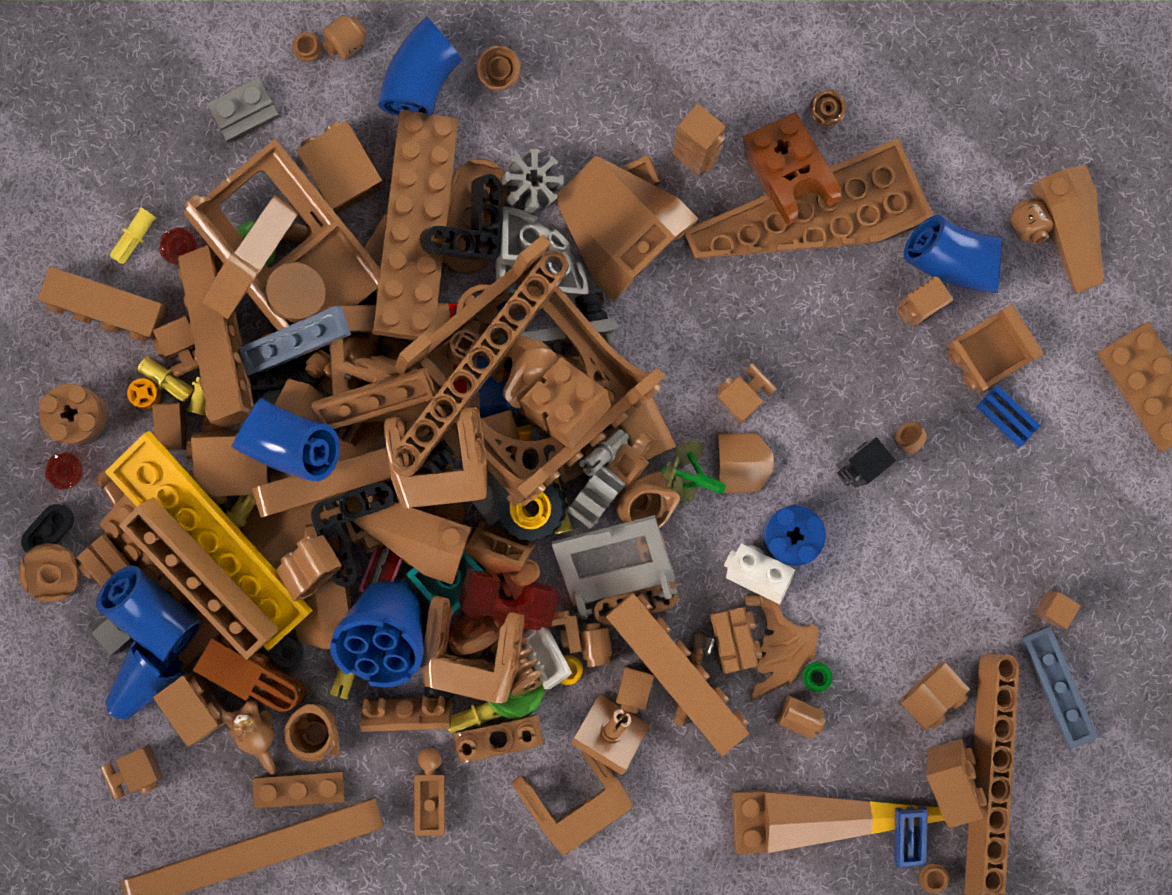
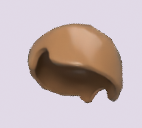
(498, 62)

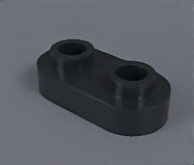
(47, 528)
(277, 655)

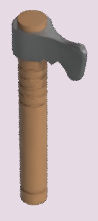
(700, 644)

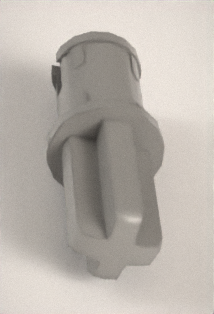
(604, 452)

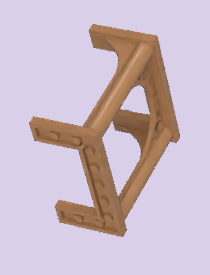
(625, 381)

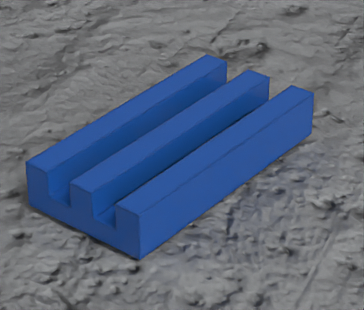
(989, 398)
(910, 813)

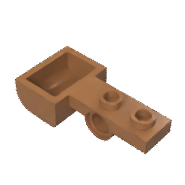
(641, 420)

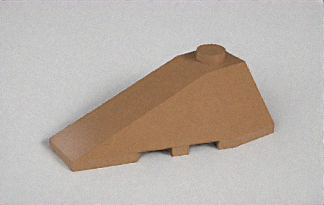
(1076, 229)
(418, 537)
(328, 605)

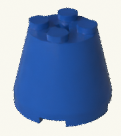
(381, 635)

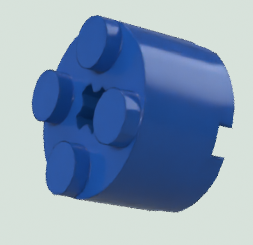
(809, 528)

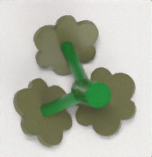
(685, 482)

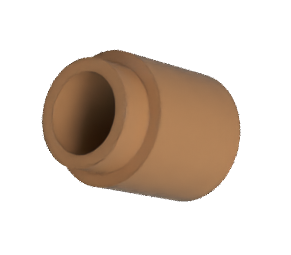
(595, 644)

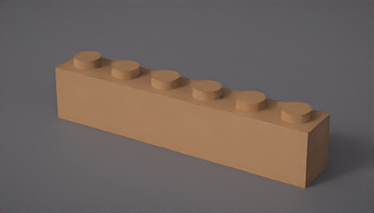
(216, 343)
(199, 577)
(677, 674)

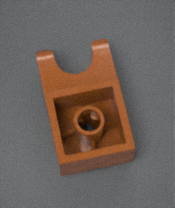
(789, 165)
(250, 677)

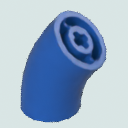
(418, 71)
(955, 254)
(288, 442)
(148, 613)

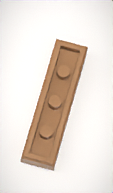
(375, 399)

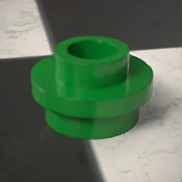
(826, 677)

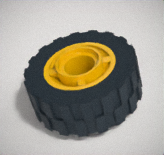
(538, 526)

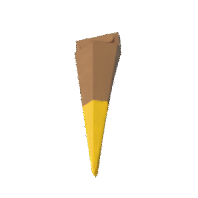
(789, 821)

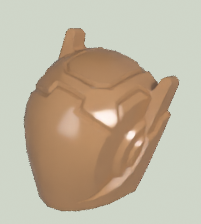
(314, 742)

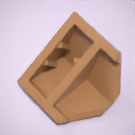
(744, 462)
(498, 549)

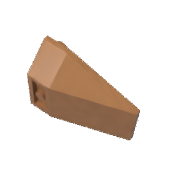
(620, 222)

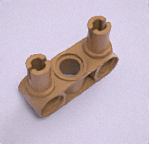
(477, 744)

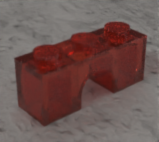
(481, 598)

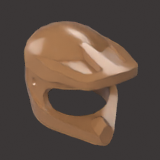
(529, 364)
(648, 497)

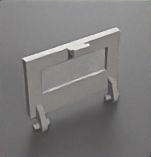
(614, 562)

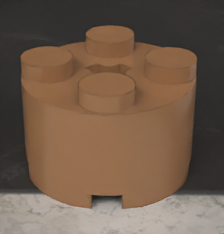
(56, 412)

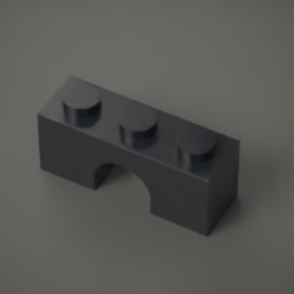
(864, 463)

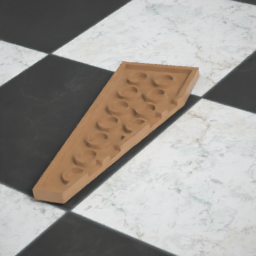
(876, 204)

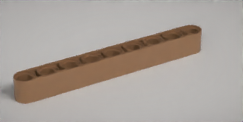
(484, 348)
(356, 472)
(994, 771)
(258, 851)

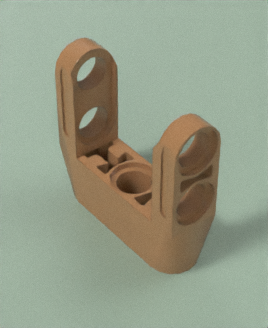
(447, 485)
(467, 675)
(583, 820)

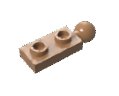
(429, 795)

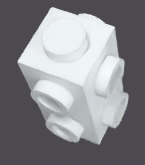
(759, 572)

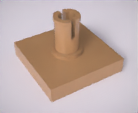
(610, 734)

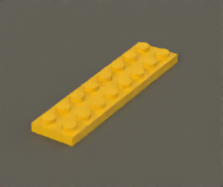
(150, 472)

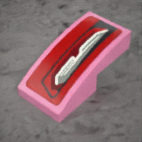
(382, 567)

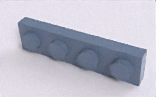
(294, 341)
(1059, 687)

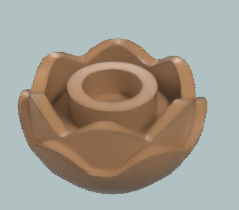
(834, 101)

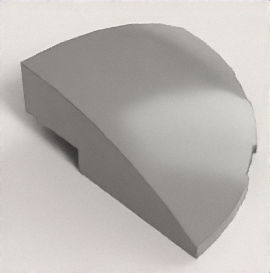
(522, 229)

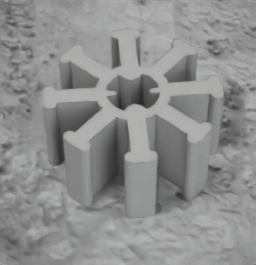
(522, 172)
(596, 496)

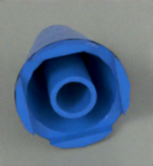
(139, 681)

